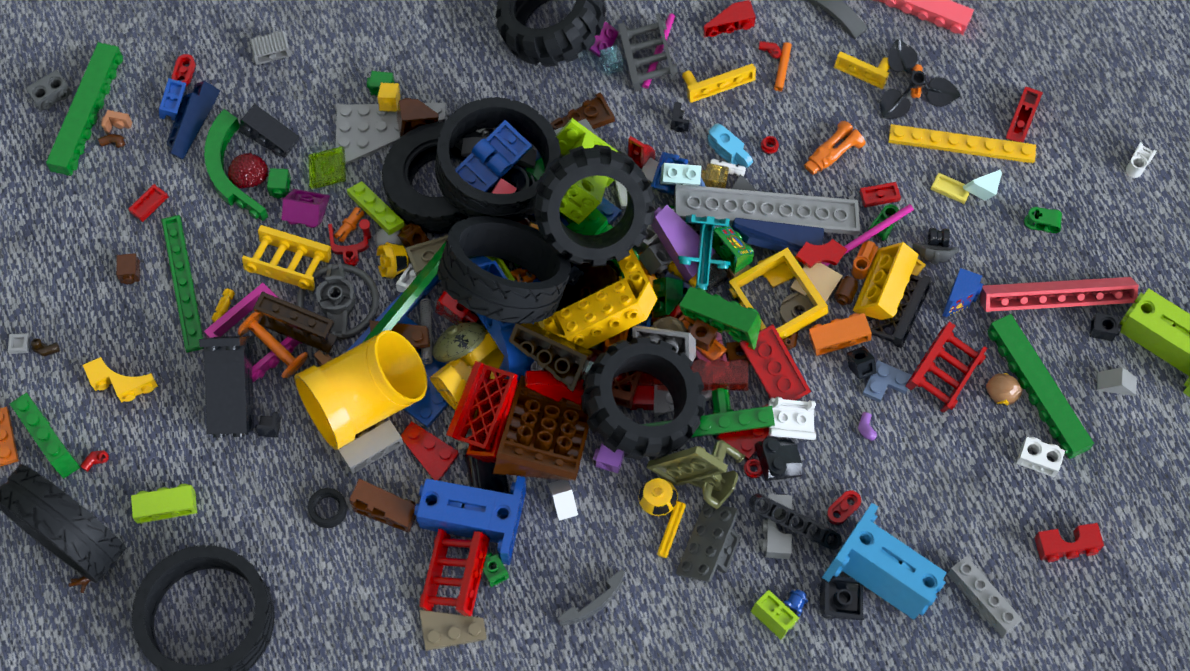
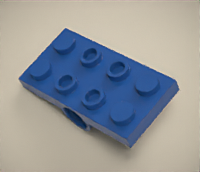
(493, 157)

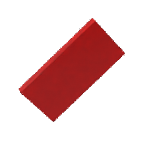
(775, 366)

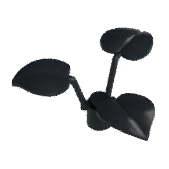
(895, 104)

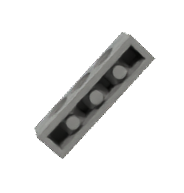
(984, 596)

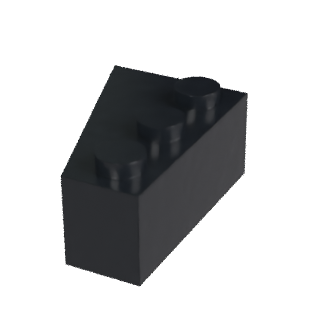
(268, 131)

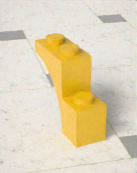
(125, 387)

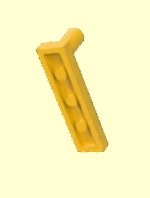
(719, 83)

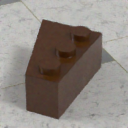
(382, 506)

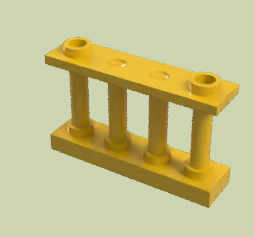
(284, 242)

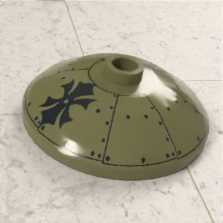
(458, 341)

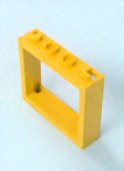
(800, 321)

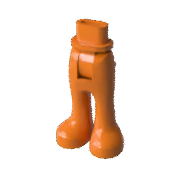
(827, 155)

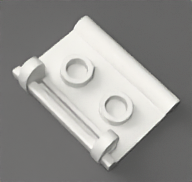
(793, 419)

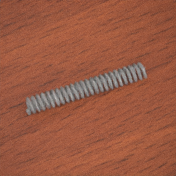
(426, 315)

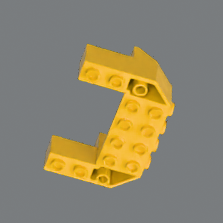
(607, 310)

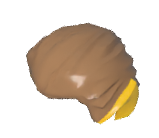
(1004, 389)

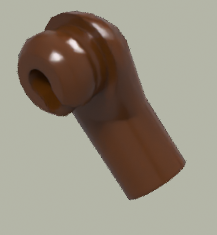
(791, 341)

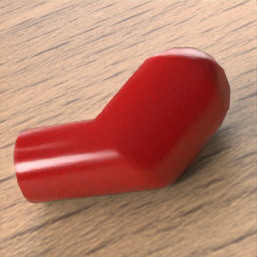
(772, 48)
(94, 457)

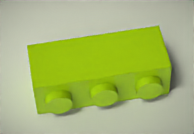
(163, 503)

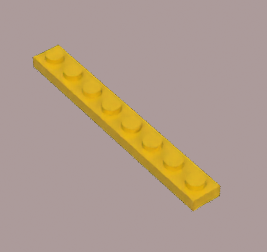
(962, 143)

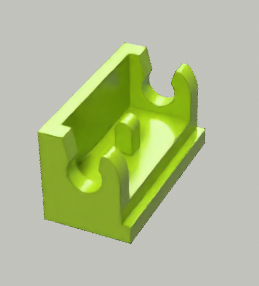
(774, 614)

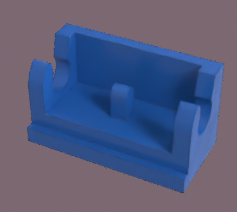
(171, 99)
(666, 158)

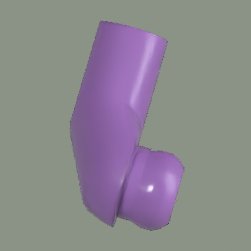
(865, 428)

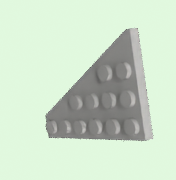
(365, 129)

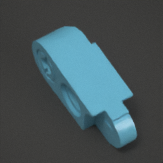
(728, 146)

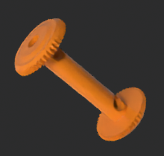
(293, 364)

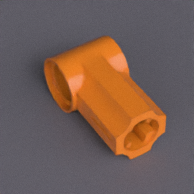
(864, 259)

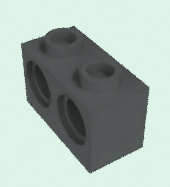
(48, 89)

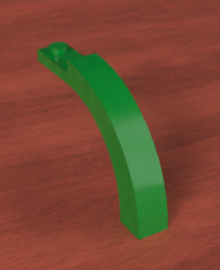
(216, 142)

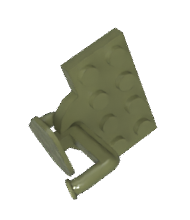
(701, 470)

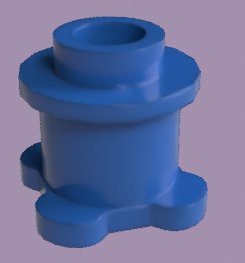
(796, 601)

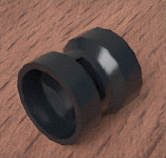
(938, 237)

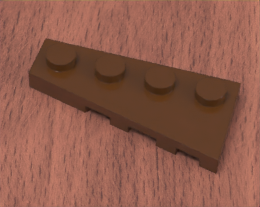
(595, 111)

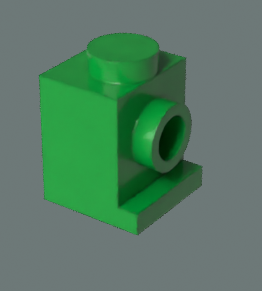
(496, 575)

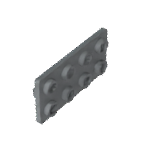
(710, 544)

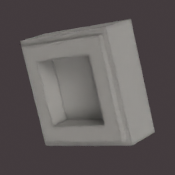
(18, 343)

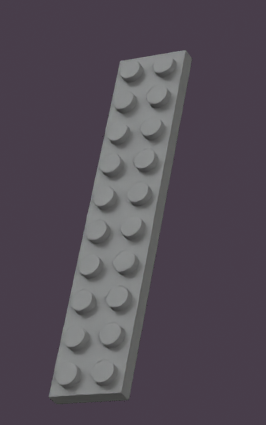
(831, 214)

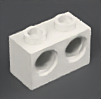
(1039, 461)

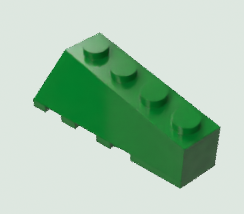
(724, 315)

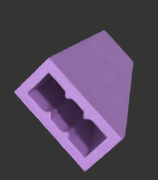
(677, 239)

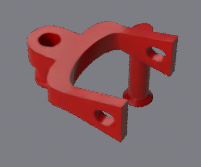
(351, 250)

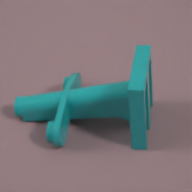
(705, 247)

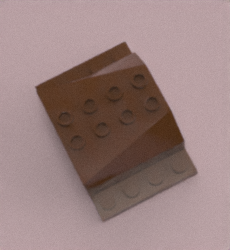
(542, 437)

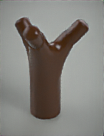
(79, 581)

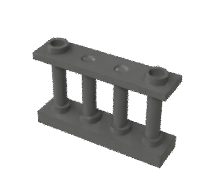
(635, 63)

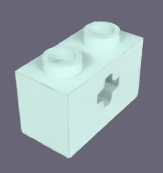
(680, 174)

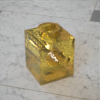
(715, 176)

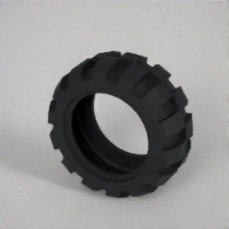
(551, 43)

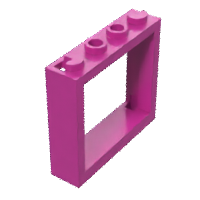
(238, 312)

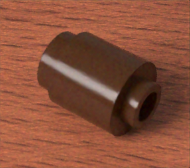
(846, 290)

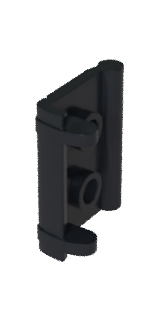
(482, 476)

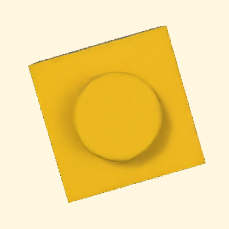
(389, 97)

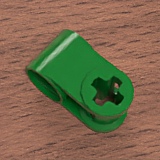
(888, 209)
(1044, 219)

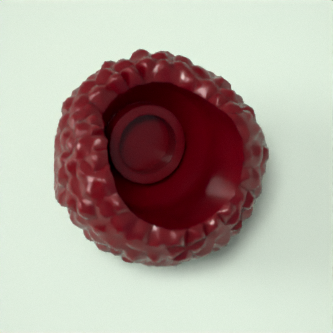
(247, 170)

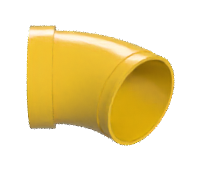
(362, 387)

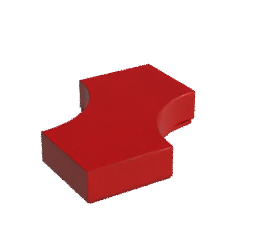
(813, 254)

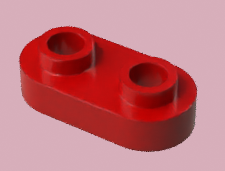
(182, 72)
(843, 508)

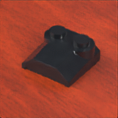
(779, 459)
(841, 598)

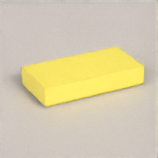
(950, 188)

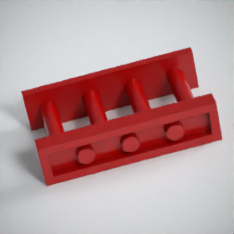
(927, 365)
(470, 581)

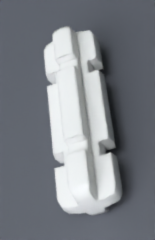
(732, 167)

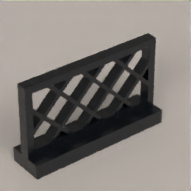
(908, 315)

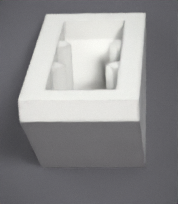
(563, 499)

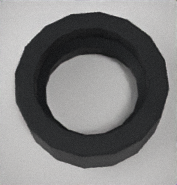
(324, 493)

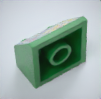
(731, 248)

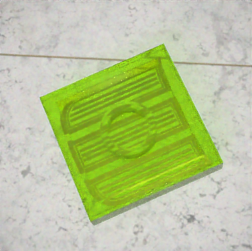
(327, 167)

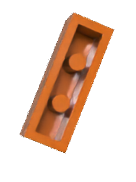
(840, 334)

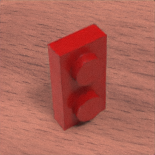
(880, 194)

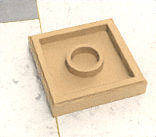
(823, 279)

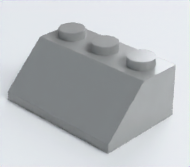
(682, 341)

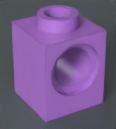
(607, 459)

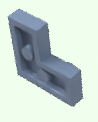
(885, 376)

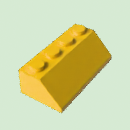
(886, 281)

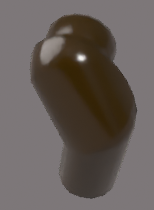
(43, 349)

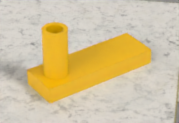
(874, 75)

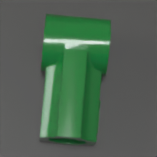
(721, 401)

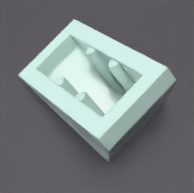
(985, 186)

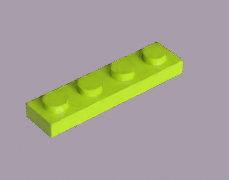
(375, 208)

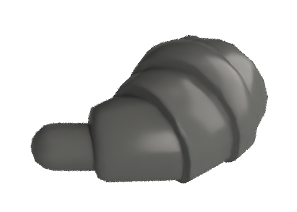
(935, 253)

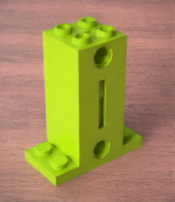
(589, 191)
(1161, 330)

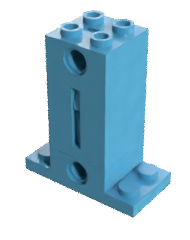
(888, 567)

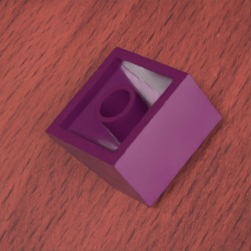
(304, 207)

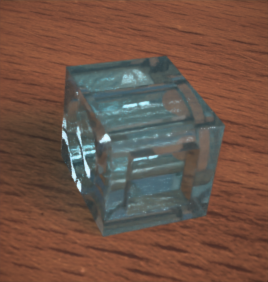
(611, 60)

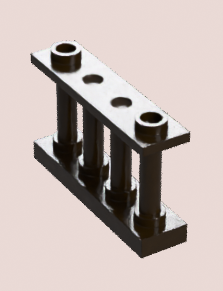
(295, 322)

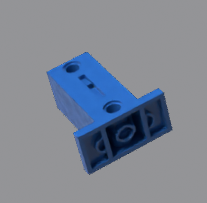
(469, 509)

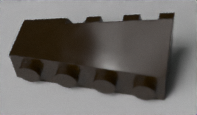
(557, 355)

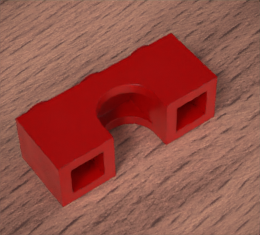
(1052, 546)

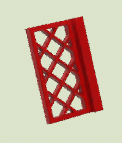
(471, 401)

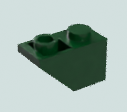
(668, 294)

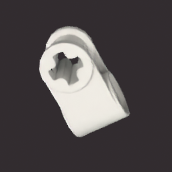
(1139, 161)

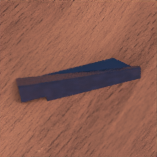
(190, 117)
(777, 235)

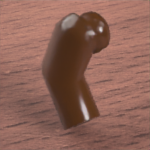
(111, 138)

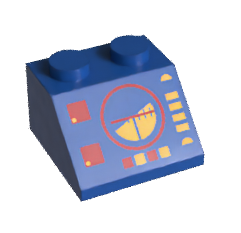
(963, 292)

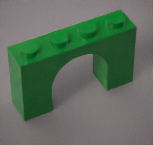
(44, 436)

